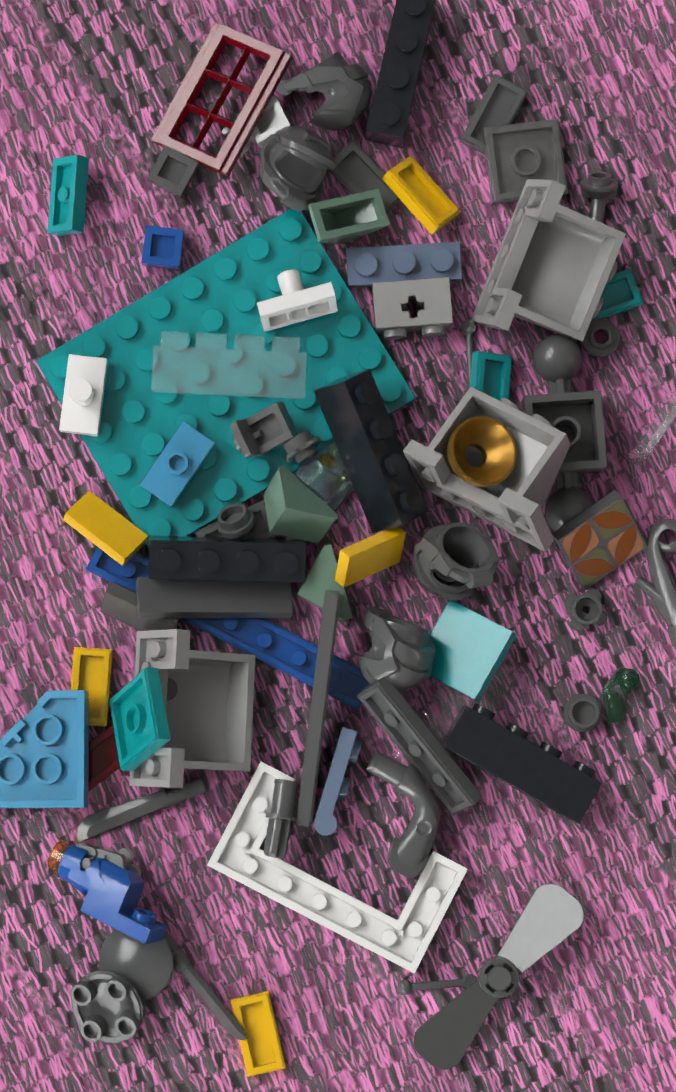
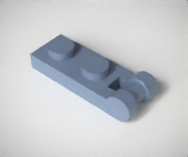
(336, 784)

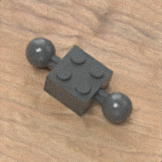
(574, 413)

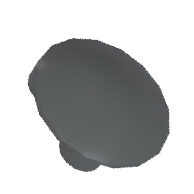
(143, 965)
(106, 1007)

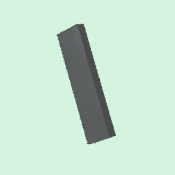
(212, 599)
(419, 746)

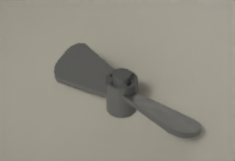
(543, 924)

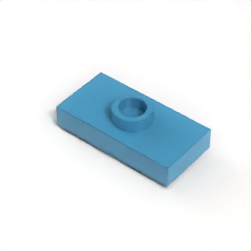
(177, 464)

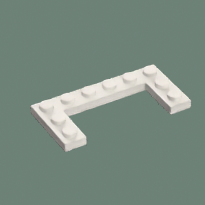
(398, 940)

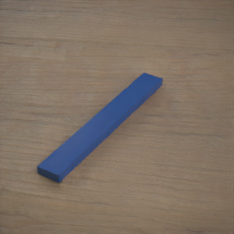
(252, 635)

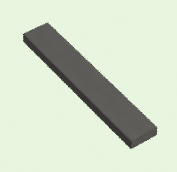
(318, 708)

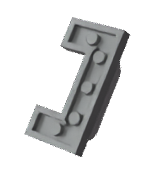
(549, 265)
(519, 499)
(208, 715)

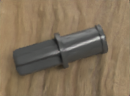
(280, 818)

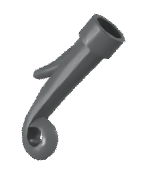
(664, 588)

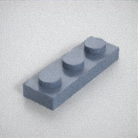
(403, 263)

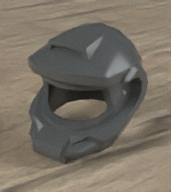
(295, 165)

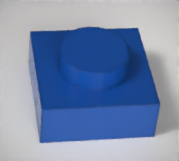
(163, 247)

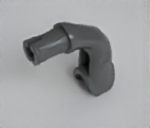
(410, 851)

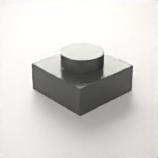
(173, 171)

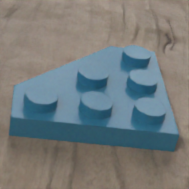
(48, 754)

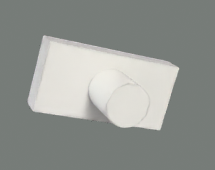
(296, 302)
(83, 395)

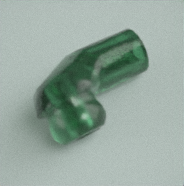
(616, 691)

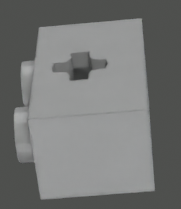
(394, 296)

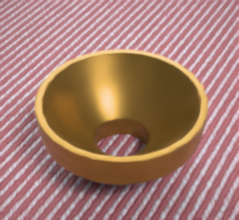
(493, 442)

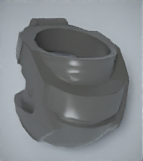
(344, 87)
(441, 573)
(398, 651)

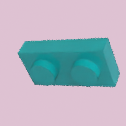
(68, 195)

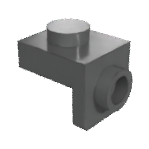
(263, 431)

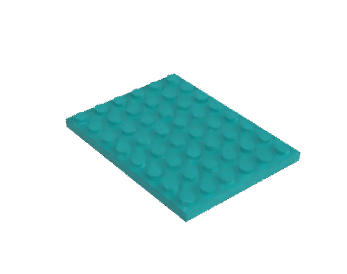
(219, 299)

